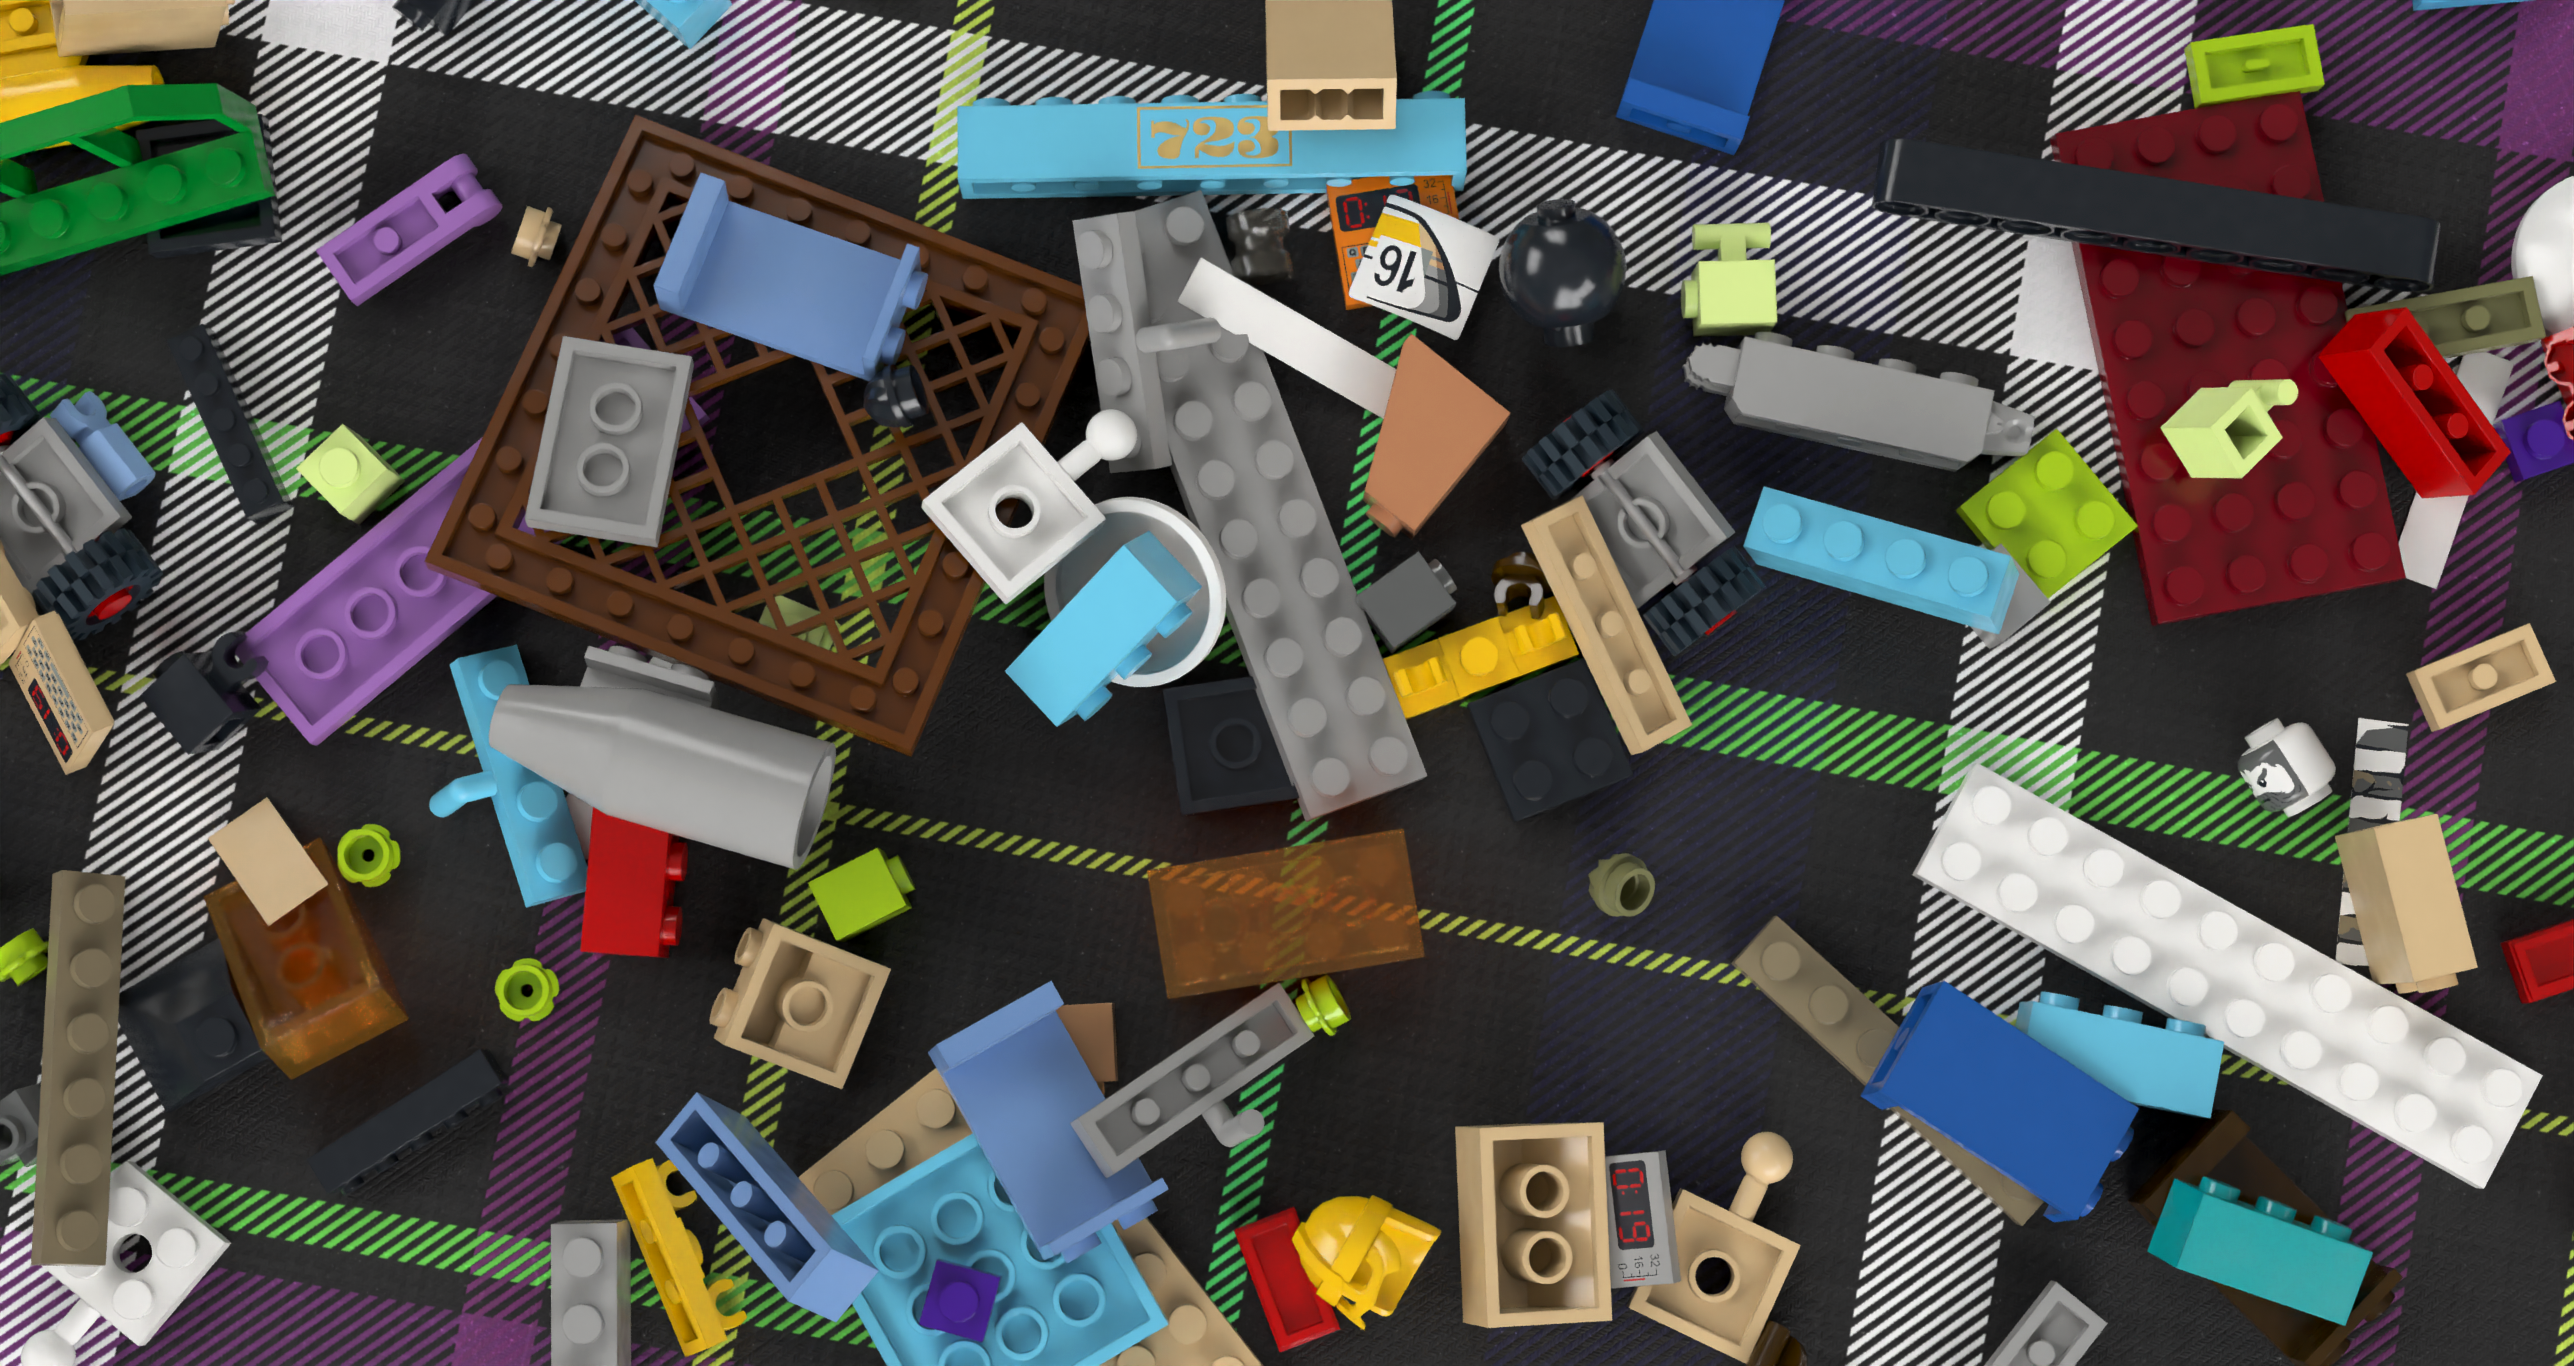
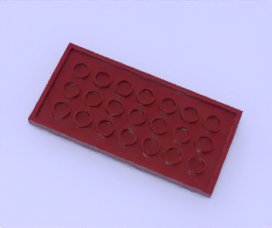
(2165, 326)

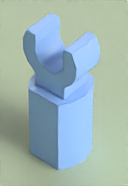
(104, 445)

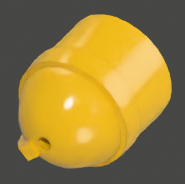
(1363, 1253)

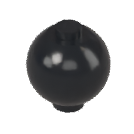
(1562, 271)

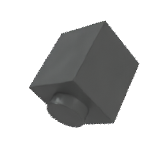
(1407, 601)

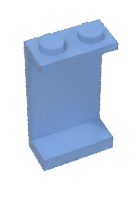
(788, 284)
(1019, 1092)

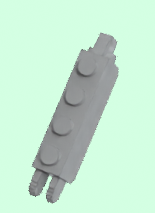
(1858, 403)

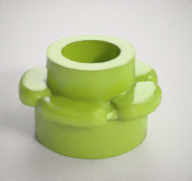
(351, 852)
(23, 957)
(510, 985)
(1322, 1005)

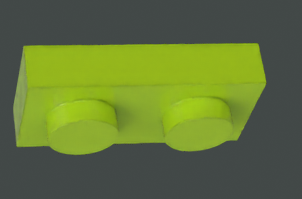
(2254, 65)

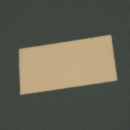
(267, 861)

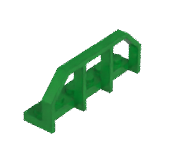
(140, 193)

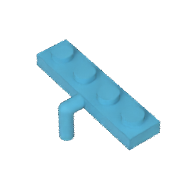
(527, 805)

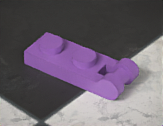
(408, 229)

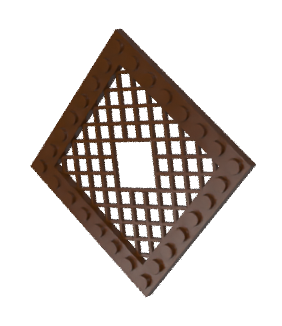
(883, 703)

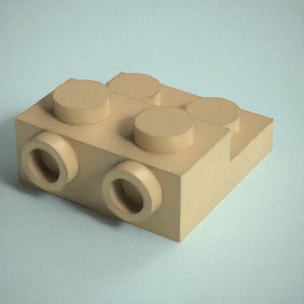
(798, 1002)

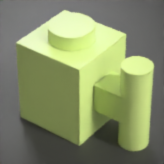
(1733, 292)
(2228, 428)

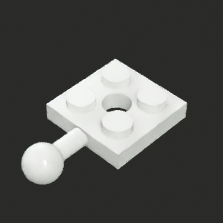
(1025, 470)
(131, 1301)

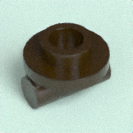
(1777, 1348)

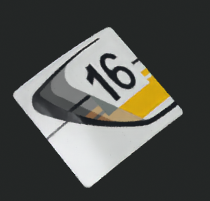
(1424, 266)

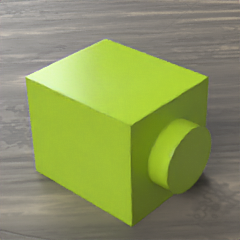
(863, 893)

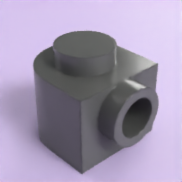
(20, 1126)

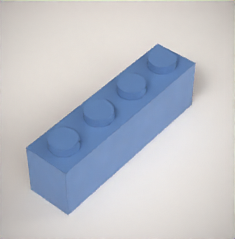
(767, 1208)

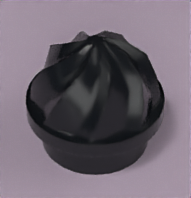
(896, 397)

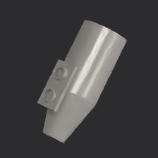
(663, 756)

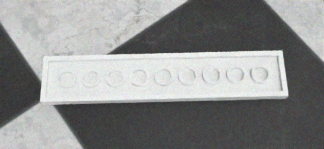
(2228, 971)

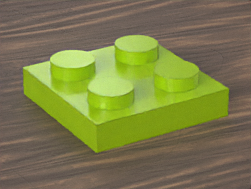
(2048, 514)

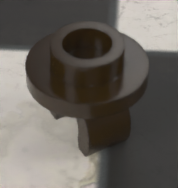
(1522, 577)

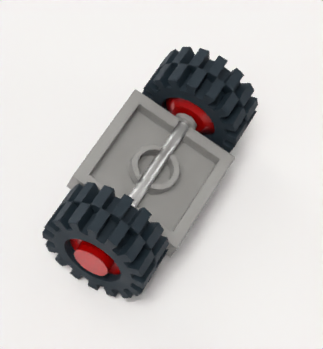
(1649, 517)
(65, 523)

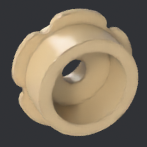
(536, 235)

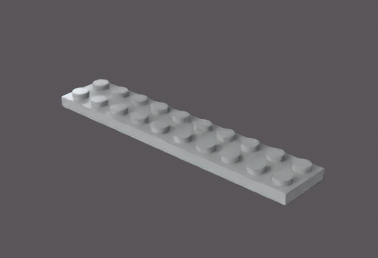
(1273, 540)

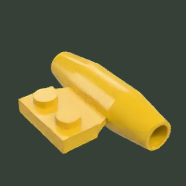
(39, 79)

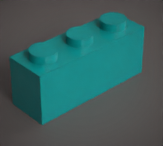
(2260, 1248)

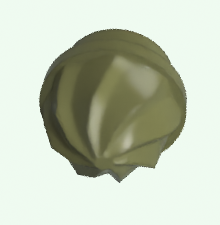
(1621, 885)

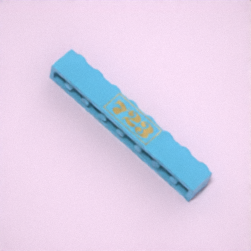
(1193, 147)

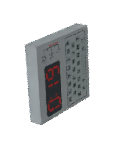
(1640, 1221)

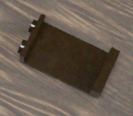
(2225, 1154)

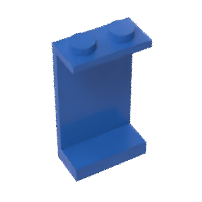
(1700, 68)
(2004, 1099)

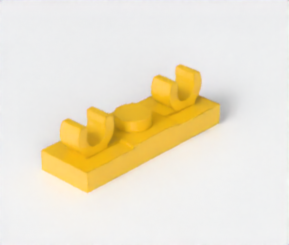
(1479, 658)
(674, 1256)

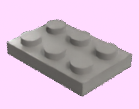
(609, 441)

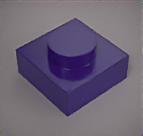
(2536, 441)
(960, 1300)

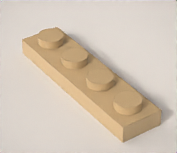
(1606, 625)

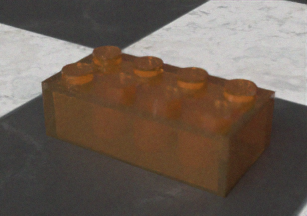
(1285, 914)

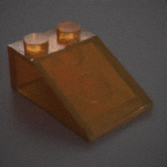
(309, 977)

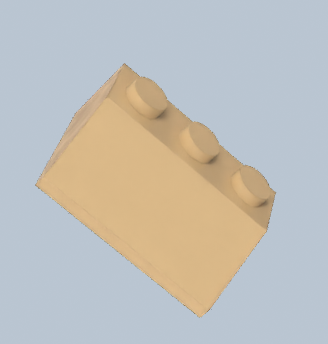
(1533, 1224)

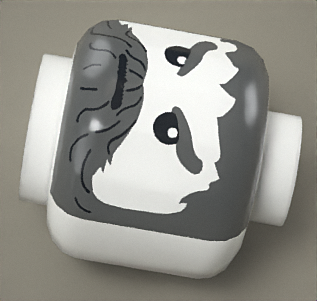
(2286, 767)

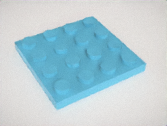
(1043, 1308)

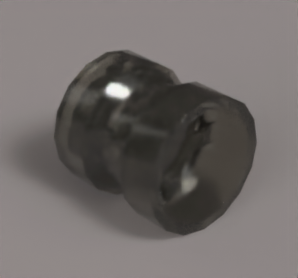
(1260, 246)

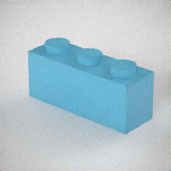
(1105, 630)
(2142, 1063)

